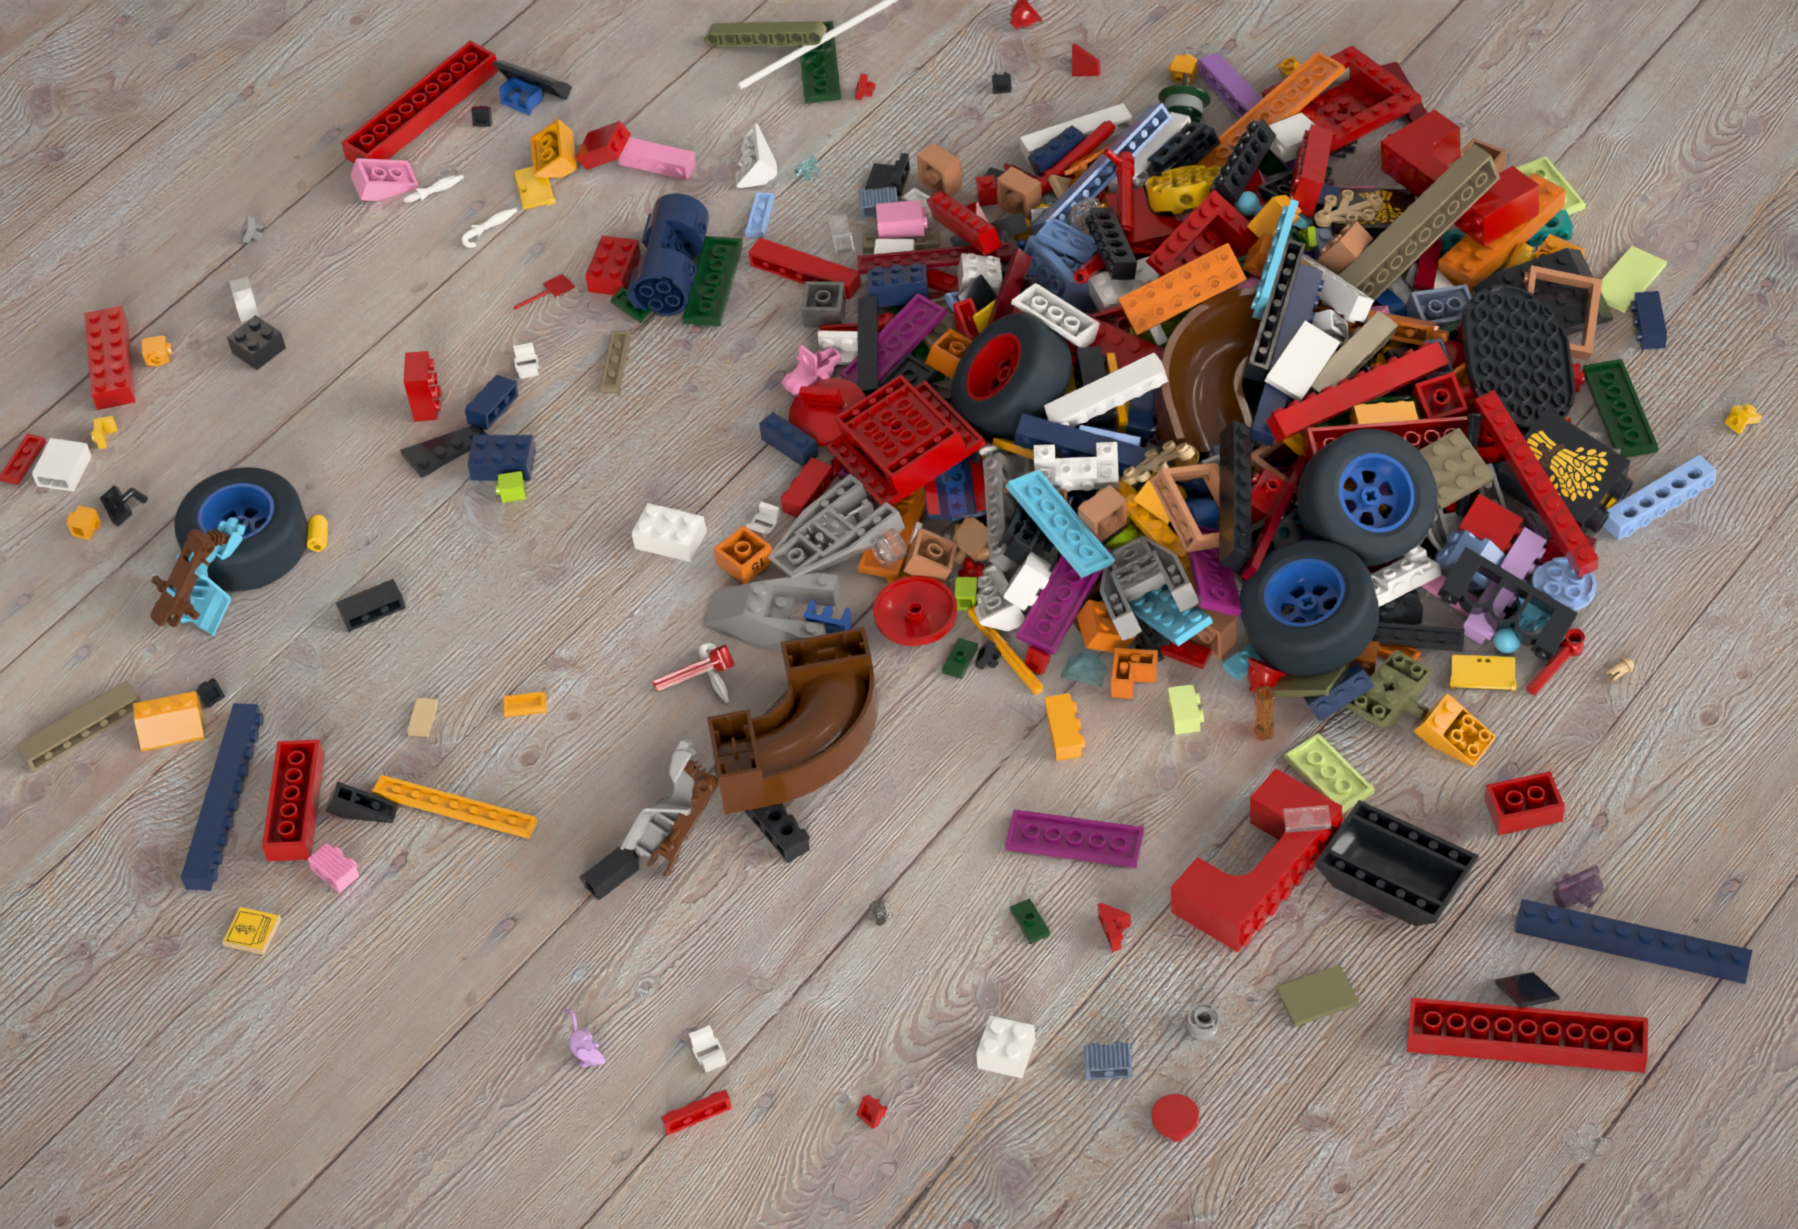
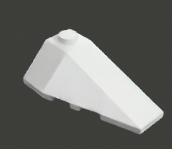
(757, 160)
(992, 608)

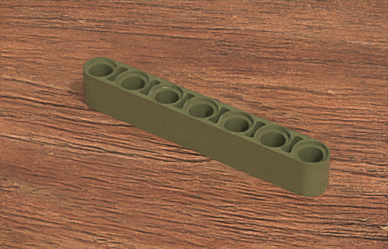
(765, 34)

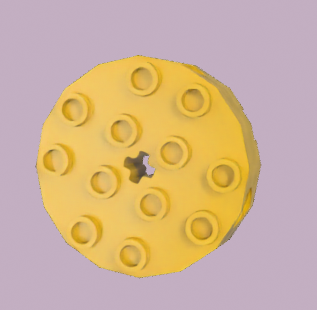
(1180, 188)

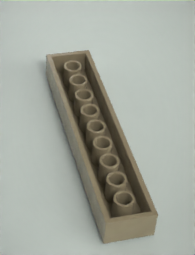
(1422, 223)

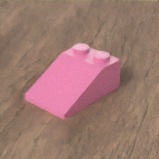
(382, 178)

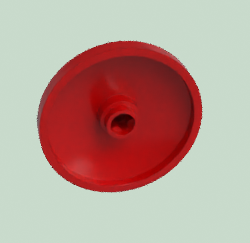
(915, 610)

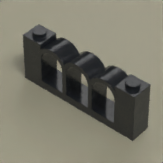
(1455, 591)

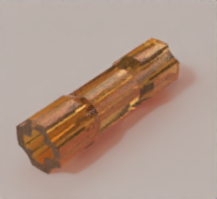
(1264, 713)

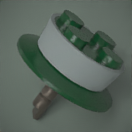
(1185, 99)

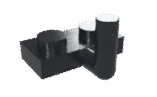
(117, 505)

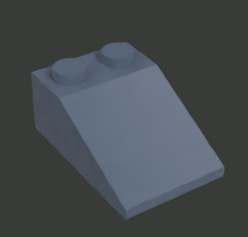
(1439, 304)

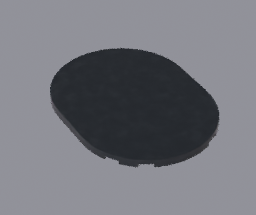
(1518, 352)

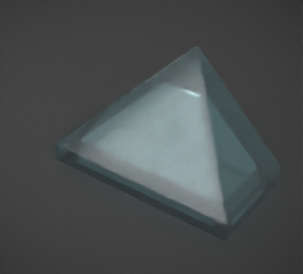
(1085, 668)

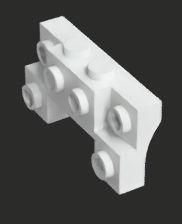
(1081, 472)
(1404, 575)

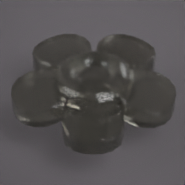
(879, 912)

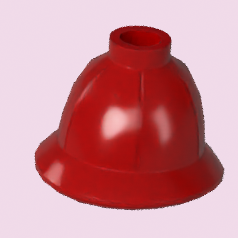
(1023, 15)
(1262, 674)

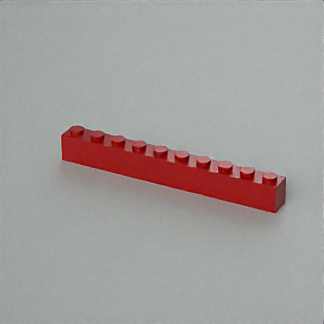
(1359, 390)
(1536, 484)

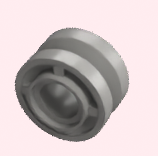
(1206, 1012)

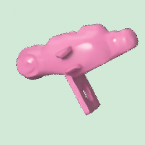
(811, 368)

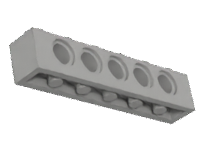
(999, 506)

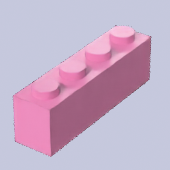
(658, 158)

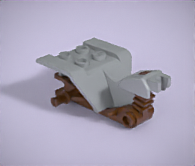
(673, 817)

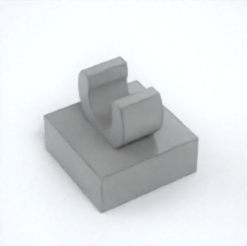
(250, 230)

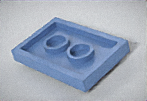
(1067, 240)

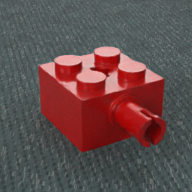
(1445, 389)
(1264, 492)

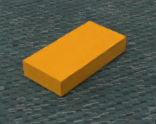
(525, 704)

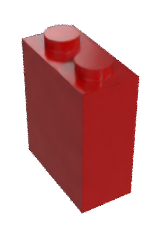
(603, 145)
(1492, 522)

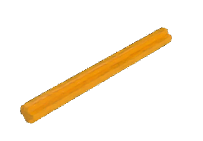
(1009, 655)

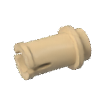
(1624, 666)

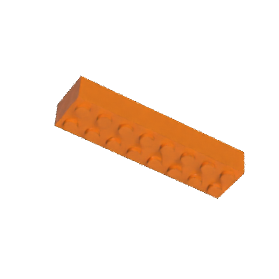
(1472, 263)

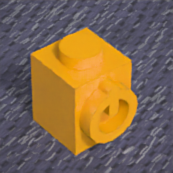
(1183, 64)
(1288, 66)
(156, 350)
(83, 522)

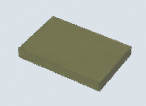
(1307, 686)
(1317, 995)

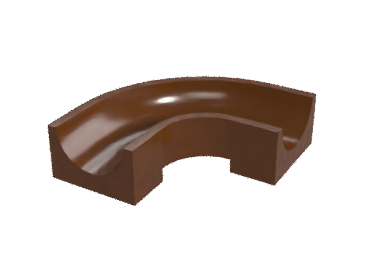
(1206, 372)
(809, 734)

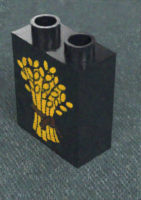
(1394, 204)
(1578, 467)

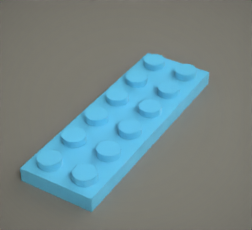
(1273, 258)
(1060, 523)
(1163, 614)

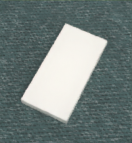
(1302, 361)

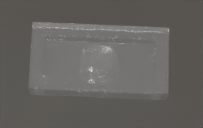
(1307, 818)

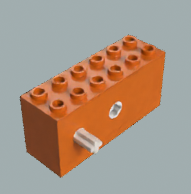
(1181, 292)

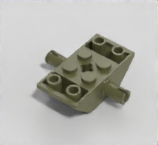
(1395, 692)

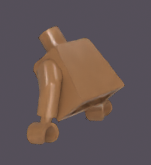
(971, 540)

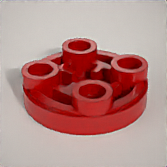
(1175, 1116)

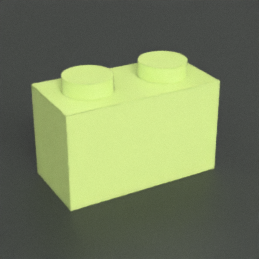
(1184, 709)

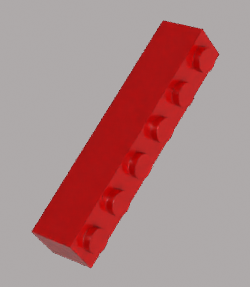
(963, 222)
(801, 266)

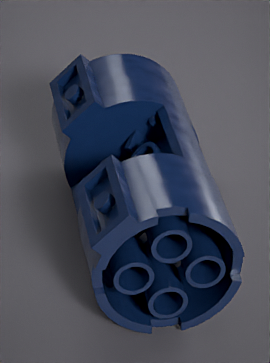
(666, 270)

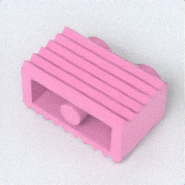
(333, 867)

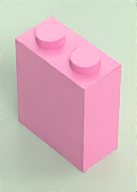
(901, 219)

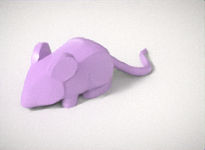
(583, 1046)

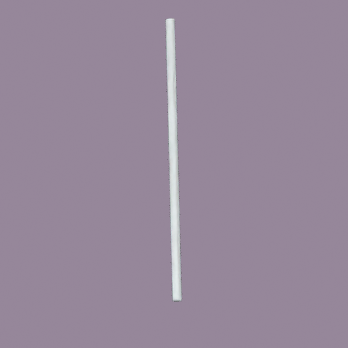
(804, 49)

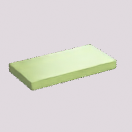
(1545, 169)
(1630, 275)
(1328, 772)

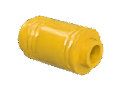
(1521, 254)
(317, 533)

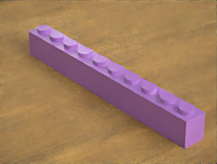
(1231, 88)

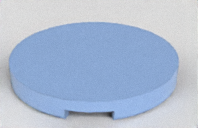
(1561, 583)

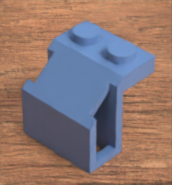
(1456, 544)

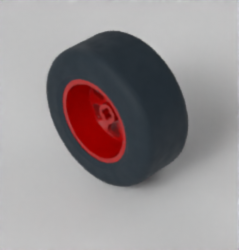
(1009, 372)

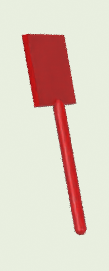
(555, 285)

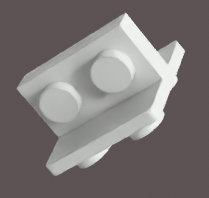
(843, 341)

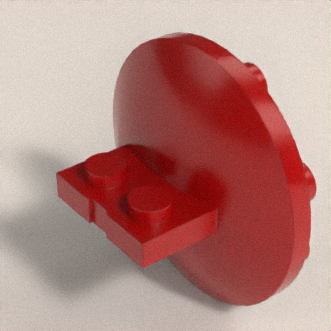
(819, 404)

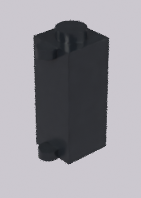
(610, 872)

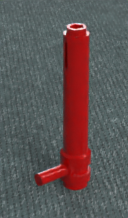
(1084, 148)
(1124, 171)
(1089, 269)

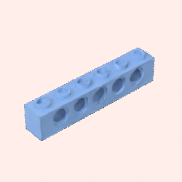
(1660, 497)

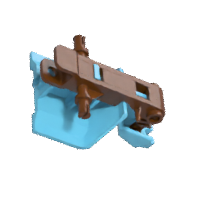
(189, 590)

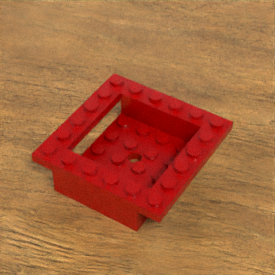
(1361, 103)
(1227, 227)
(925, 445)

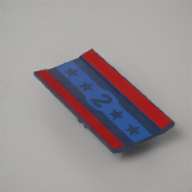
(957, 492)

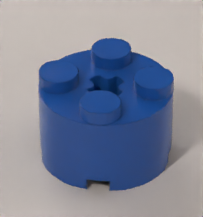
(1204, 512)

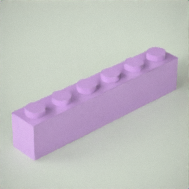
(1517, 562)

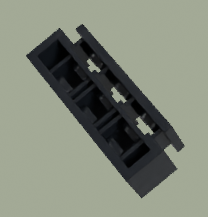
(1187, 152)
(1024, 537)

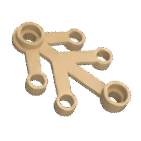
(1325, 217)
(1155, 462)

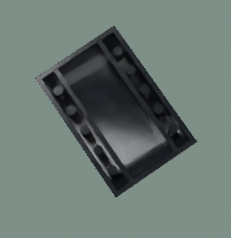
(1564, 300)
(1394, 865)

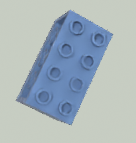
(1057, 274)

